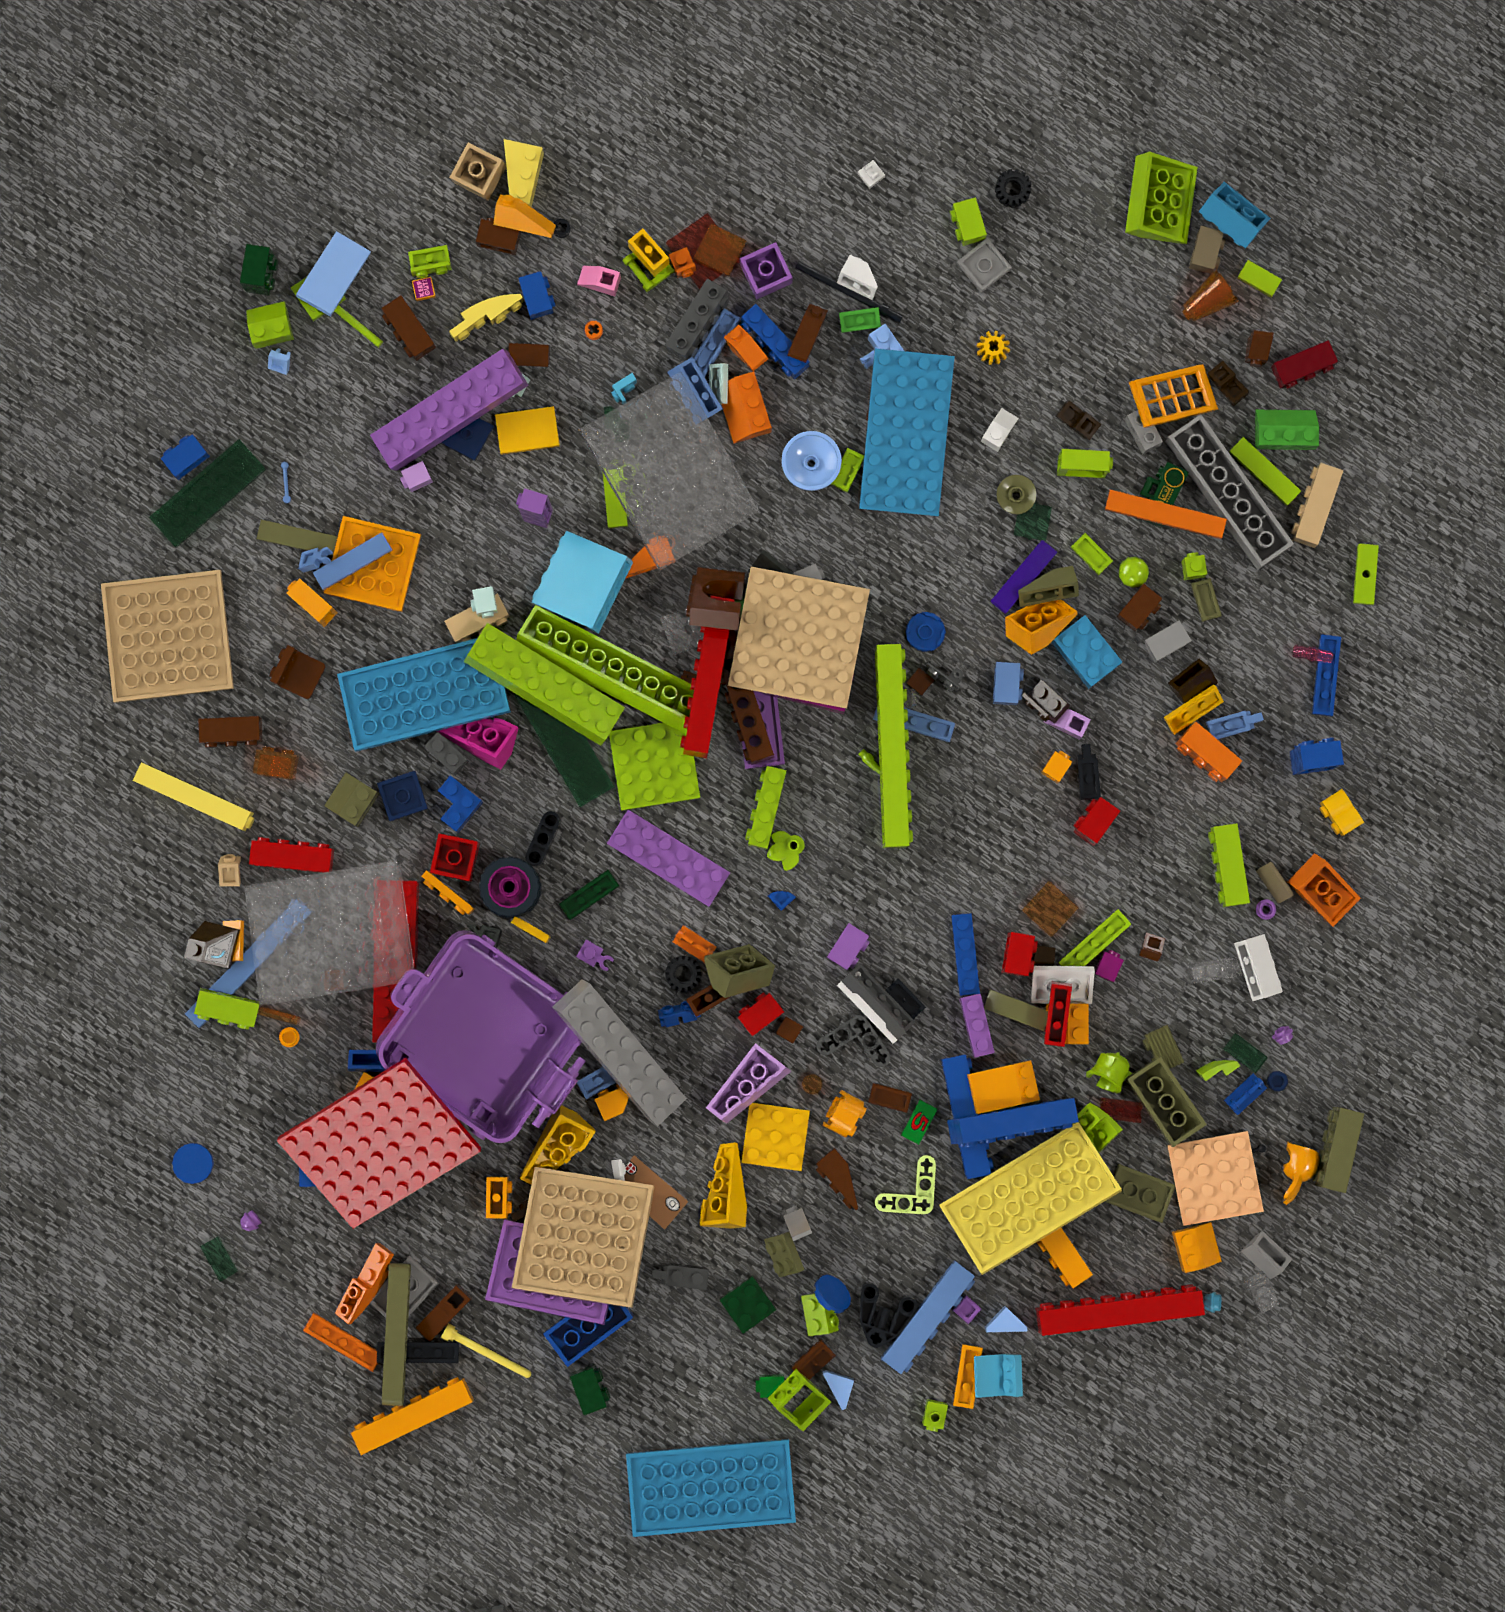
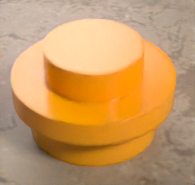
(289, 1037)

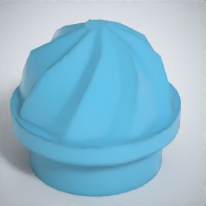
(1212, 1302)

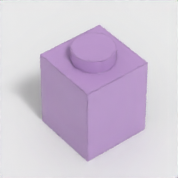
(415, 477)

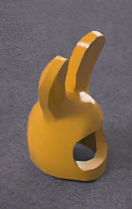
(1300, 1168)

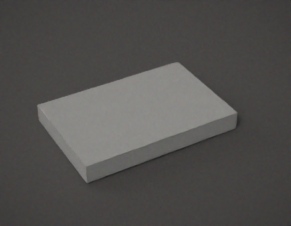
(420, 1287)

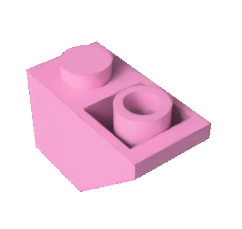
(600, 279)

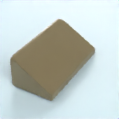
(1274, 882)

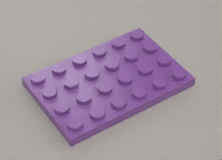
(502, 1276)

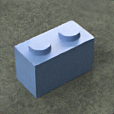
(1006, 683)

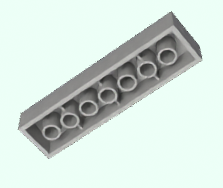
(1229, 492)
(619, 1052)

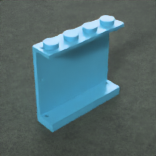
(582, 581)

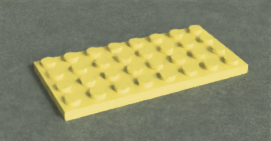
(1030, 1198)

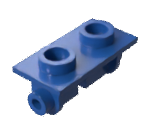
(669, 1014)
(1245, 1094)

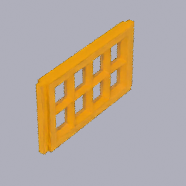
(1142, 403)

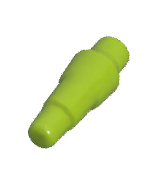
(869, 760)

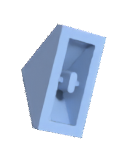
(1005, 1322)
(840, 1386)

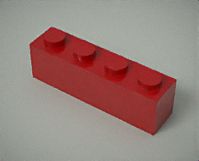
(291, 856)

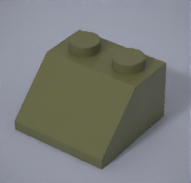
(351, 799)

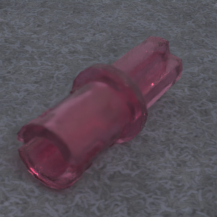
(1312, 654)

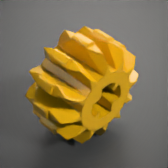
(1001, 349)

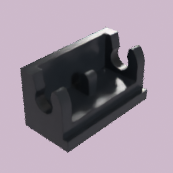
(905, 998)

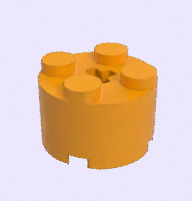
(844, 1114)

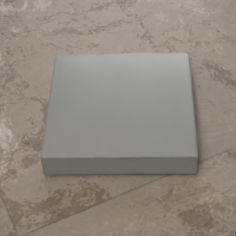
(984, 265)

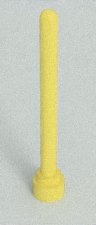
(451, 1334)

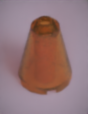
(1209, 298)

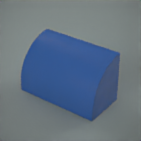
(364, 1061)

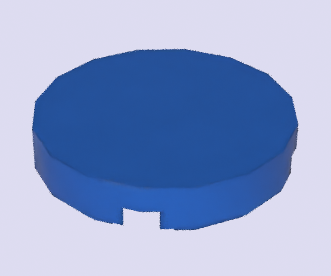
(925, 632)
(192, 1163)
(832, 1294)

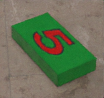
(919, 1122)

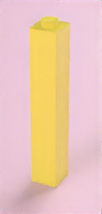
(194, 797)

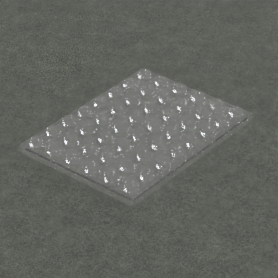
(669, 470)
(329, 933)

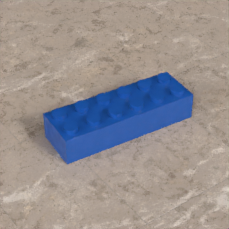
(1008, 1122)

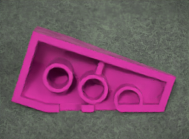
(485, 739)

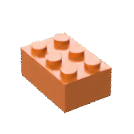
(1208, 752)

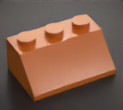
(745, 409)

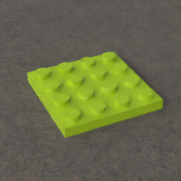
(652, 766)

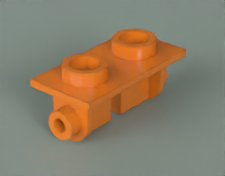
(693, 943)

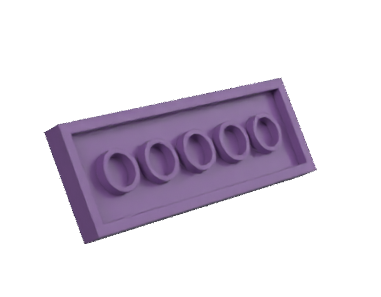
(668, 858)

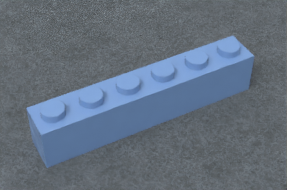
(927, 1317)

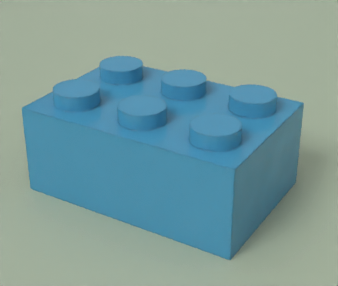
(1234, 215)
(1086, 652)

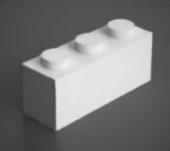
(1258, 967)

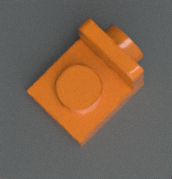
(682, 263)

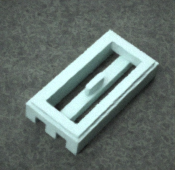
(719, 381)

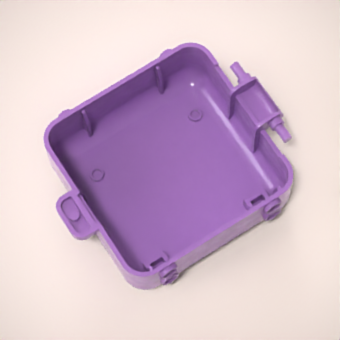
(483, 1037)

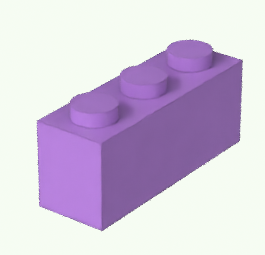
(976, 1025)

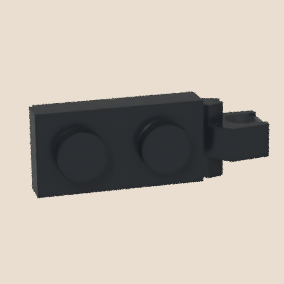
(1088, 774)

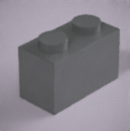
(446, 753)

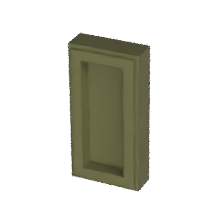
(1206, 600)

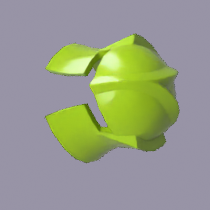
(1113, 1071)

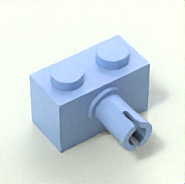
(881, 339)

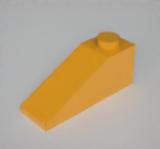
(518, 215)

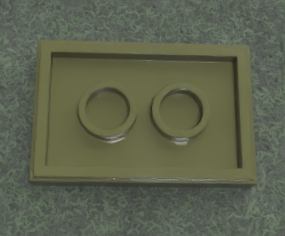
(1142, 1193)

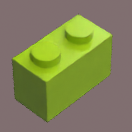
(968, 221)

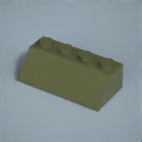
(1165, 1101)

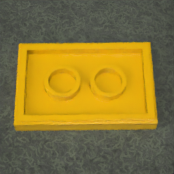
(527, 430)

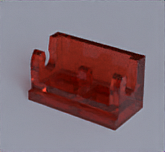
(1122, 1109)

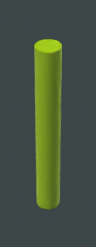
(358, 326)

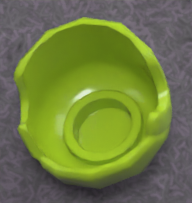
(1133, 571)

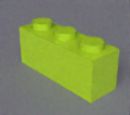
(226, 1008)

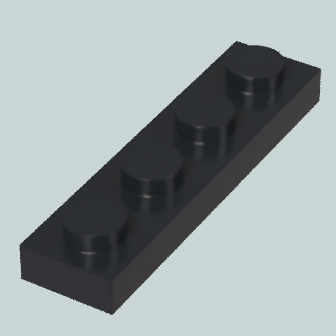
(426, 1352)

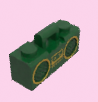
(1168, 486)

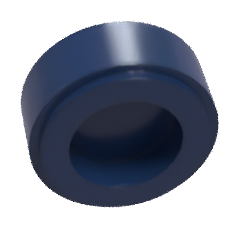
(1277, 1081)

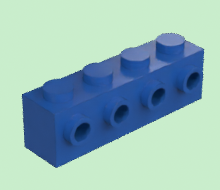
(773, 339)

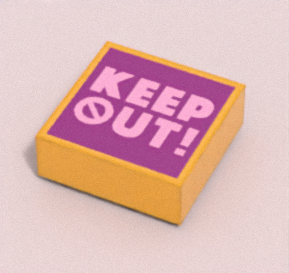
(423, 289)

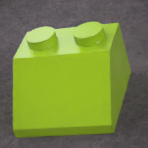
(269, 325)

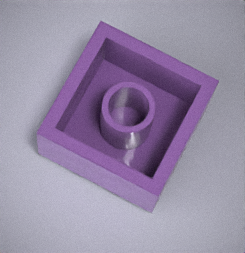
(766, 270)

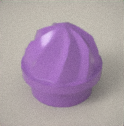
(250, 1221)

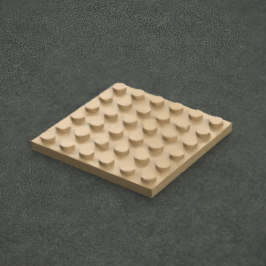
(167, 636)
(798, 637)
(583, 1237)

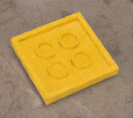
(775, 1136)

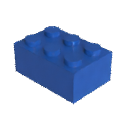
(1316, 757)

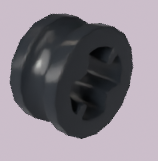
(563, 222)

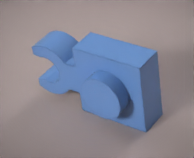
(312, 558)

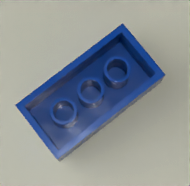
(576, 1337)

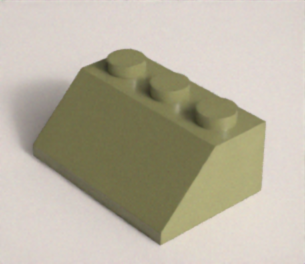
(738, 970)

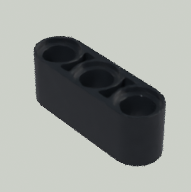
(543, 828)

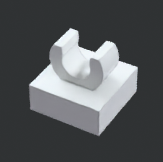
(871, 174)

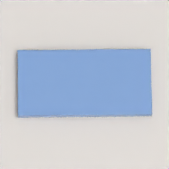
(333, 274)

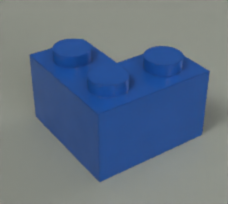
(463, 805)

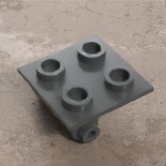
(949, 683)

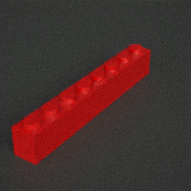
(705, 689)

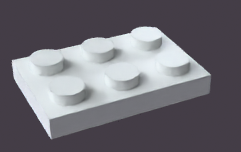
(1079, 976)

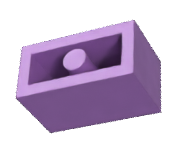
(848, 946)

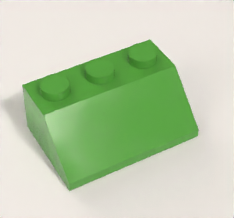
(1286, 429)

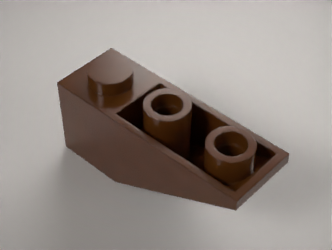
(838, 1173)
(444, 1312)

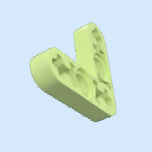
(919, 1194)

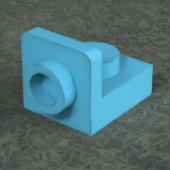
(626, 385)

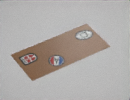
(665, 1200)

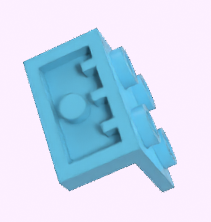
(998, 1375)

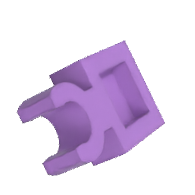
(592, 953)

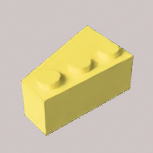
(523, 169)

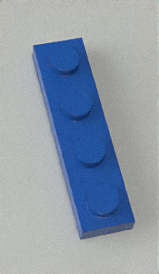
(1326, 677)
(965, 954)

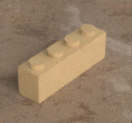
(1317, 505)

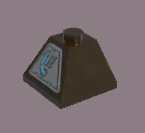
(213, 944)

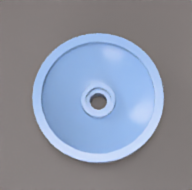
(815, 447)

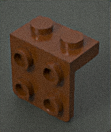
(297, 672)

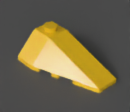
(560, 1140)
(726, 1200)

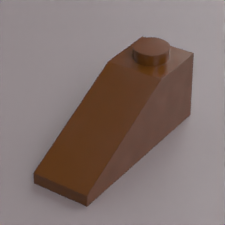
(808, 333)

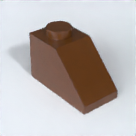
(1258, 348)
(704, 1000)

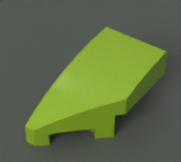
(1212, 1068)

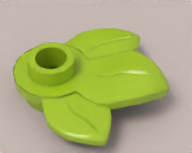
(783, 851)

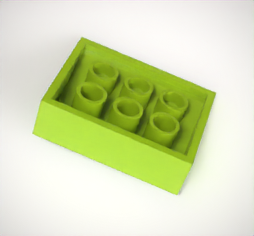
(1161, 198)

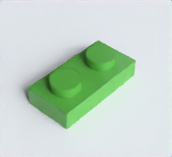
(860, 320)

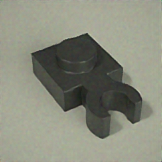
(492, 933)

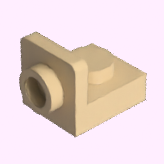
(229, 870)

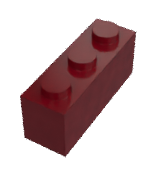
(1304, 365)

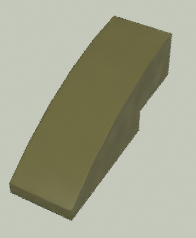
(1016, 1010)

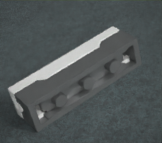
(876, 1003)

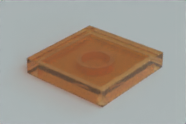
(719, 250)
(1050, 909)

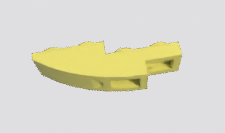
(493, 309)

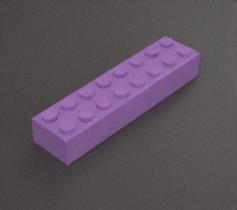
(449, 410)

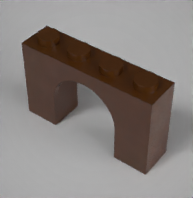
(712, 612)

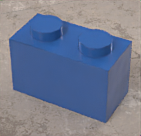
(536, 296)
(184, 456)

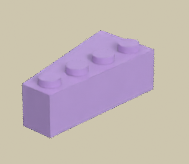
(747, 1083)

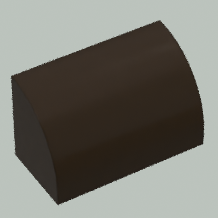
(1192, 681)

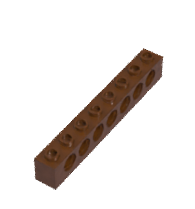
(753, 753)

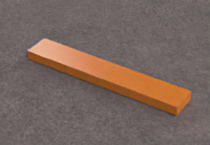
(1165, 514)

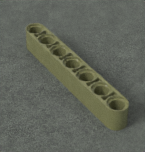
(396, 1334)

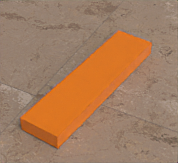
(342, 1341)

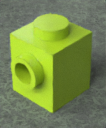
(1194, 566)
(934, 1415)

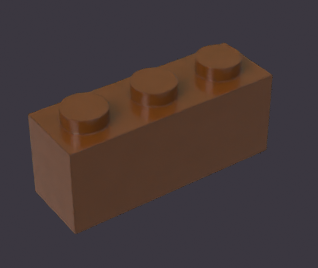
(407, 328)
(230, 731)

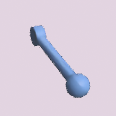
(287, 499)

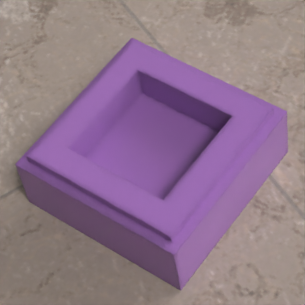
(967, 1309)

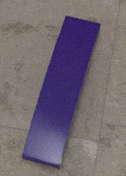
(1024, 575)

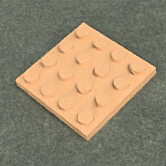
(1215, 1178)

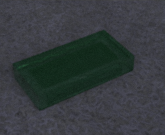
(1245, 1053)
(219, 1258)

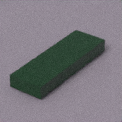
(589, 895)

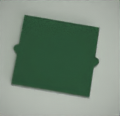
(1033, 523)

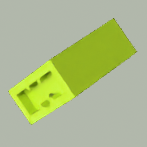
(1084, 463)
(801, 1416)

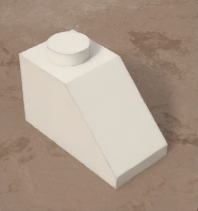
(858, 277)
(999, 429)

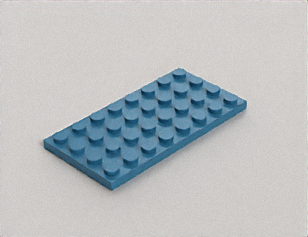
(906, 432)
(418, 696)
(710, 1487)

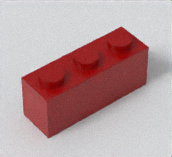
(1058, 1014)

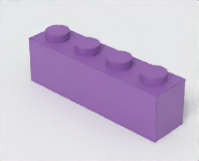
(534, 507)

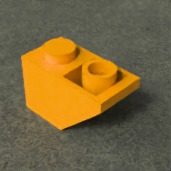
(611, 1103)

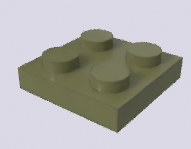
(783, 1254)

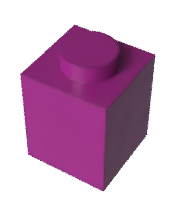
(1109, 966)

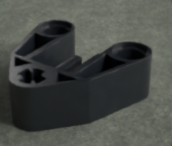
(899, 1321)

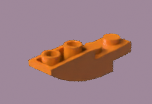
(366, 1286)

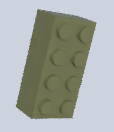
(1338, 1149)

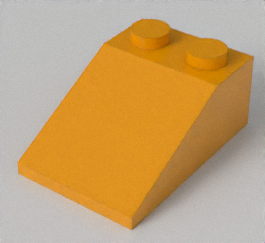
(1038, 624)
(1003, 1087)

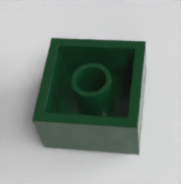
(258, 270)
(747, 1304)
(589, 1389)

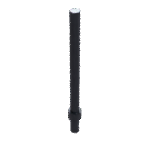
(884, 309)

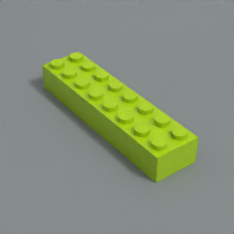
(544, 684)

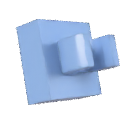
(278, 361)

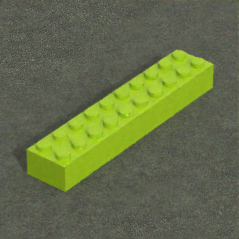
(607, 667)
(891, 745)

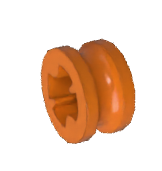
(594, 336)

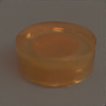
(812, 1084)

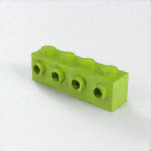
(768, 802)

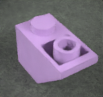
(1071, 723)

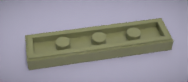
(295, 537)

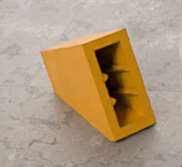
(311, 602)

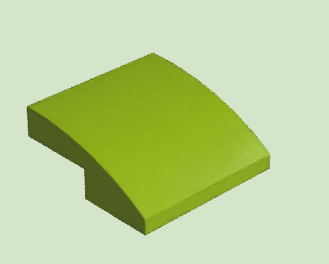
(1098, 1126)

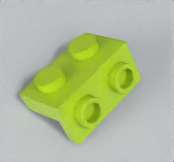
(429, 261)
(817, 1318)

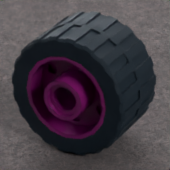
(494, 884)

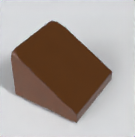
(1152, 947)

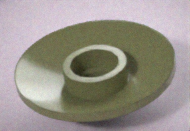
(1020, 485)

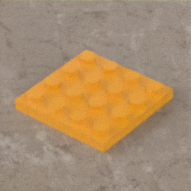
(387, 578)

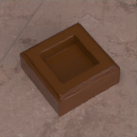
(920, 681)
(789, 1029)

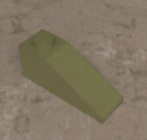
(1052, 586)

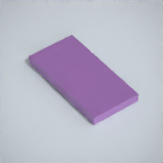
(770, 714)

